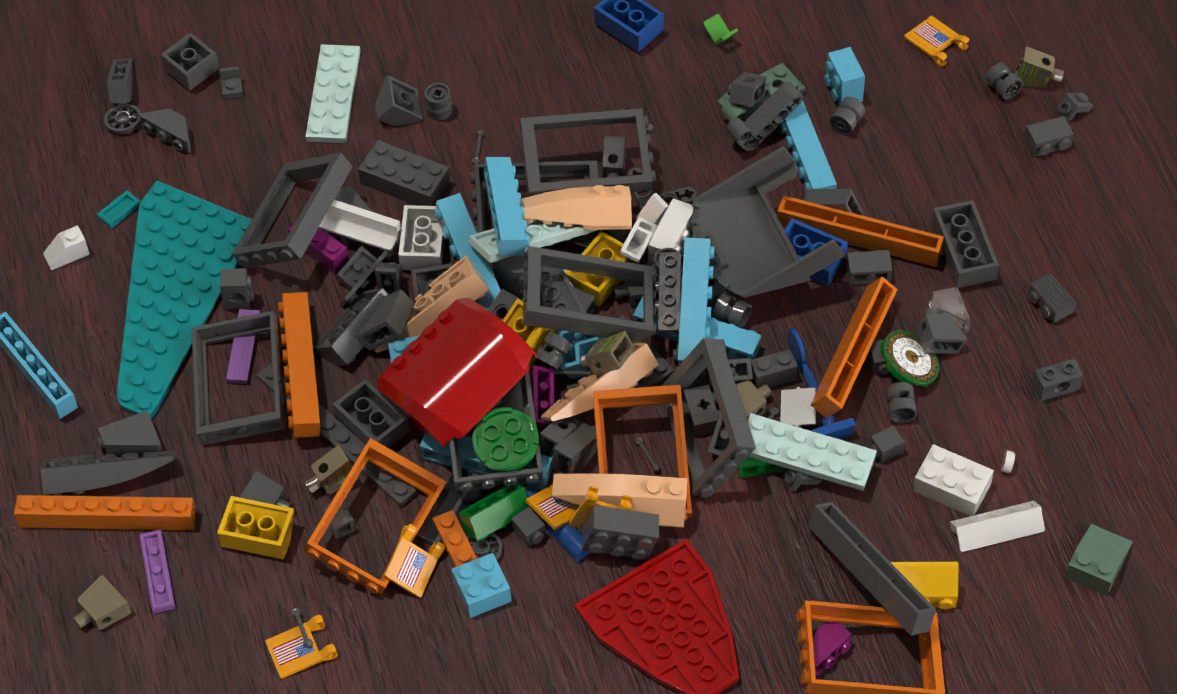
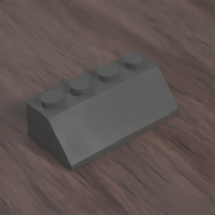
(340, 342)

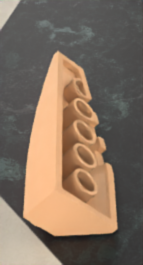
(587, 206)
(457, 282)
(580, 399)
(648, 493)

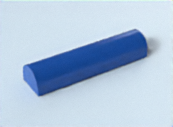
(567, 536)

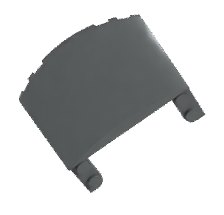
(747, 235)

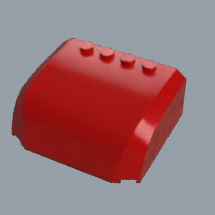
(456, 371)

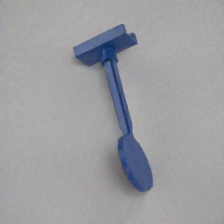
(830, 427)

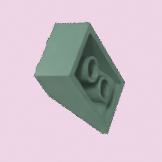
(1098, 559)

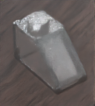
(950, 302)

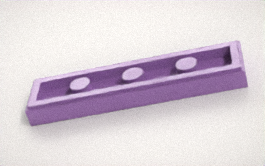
(242, 354)
(157, 571)

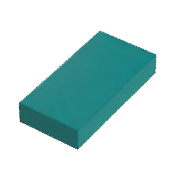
(118, 209)

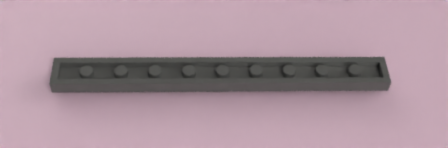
(337, 434)

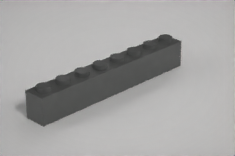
(872, 568)

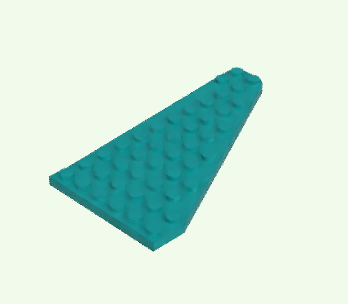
(171, 288)

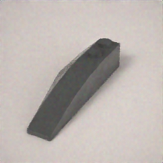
(86, 473)

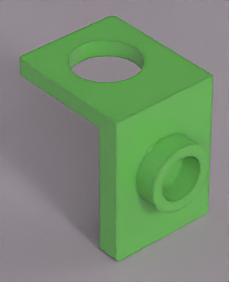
(717, 29)

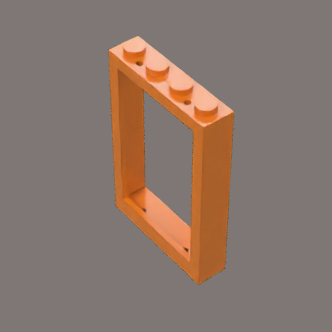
(642, 397)
(394, 465)
(873, 616)

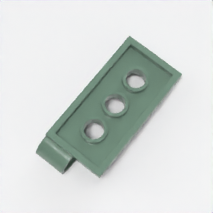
(777, 75)

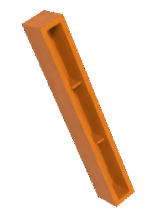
(864, 231)
(853, 347)
(300, 365)
(105, 512)

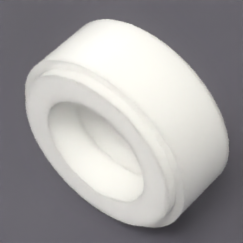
(1008, 461)

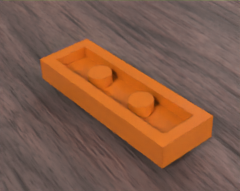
(454, 538)

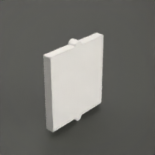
(797, 408)

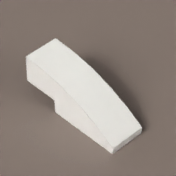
(638, 239)

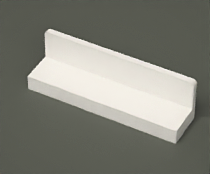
(361, 225)
(998, 526)

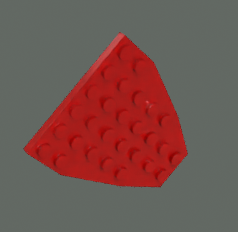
(667, 622)

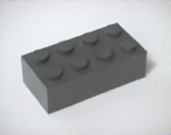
(404, 175)
(965, 244)

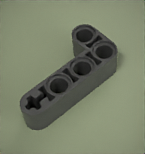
(766, 117)

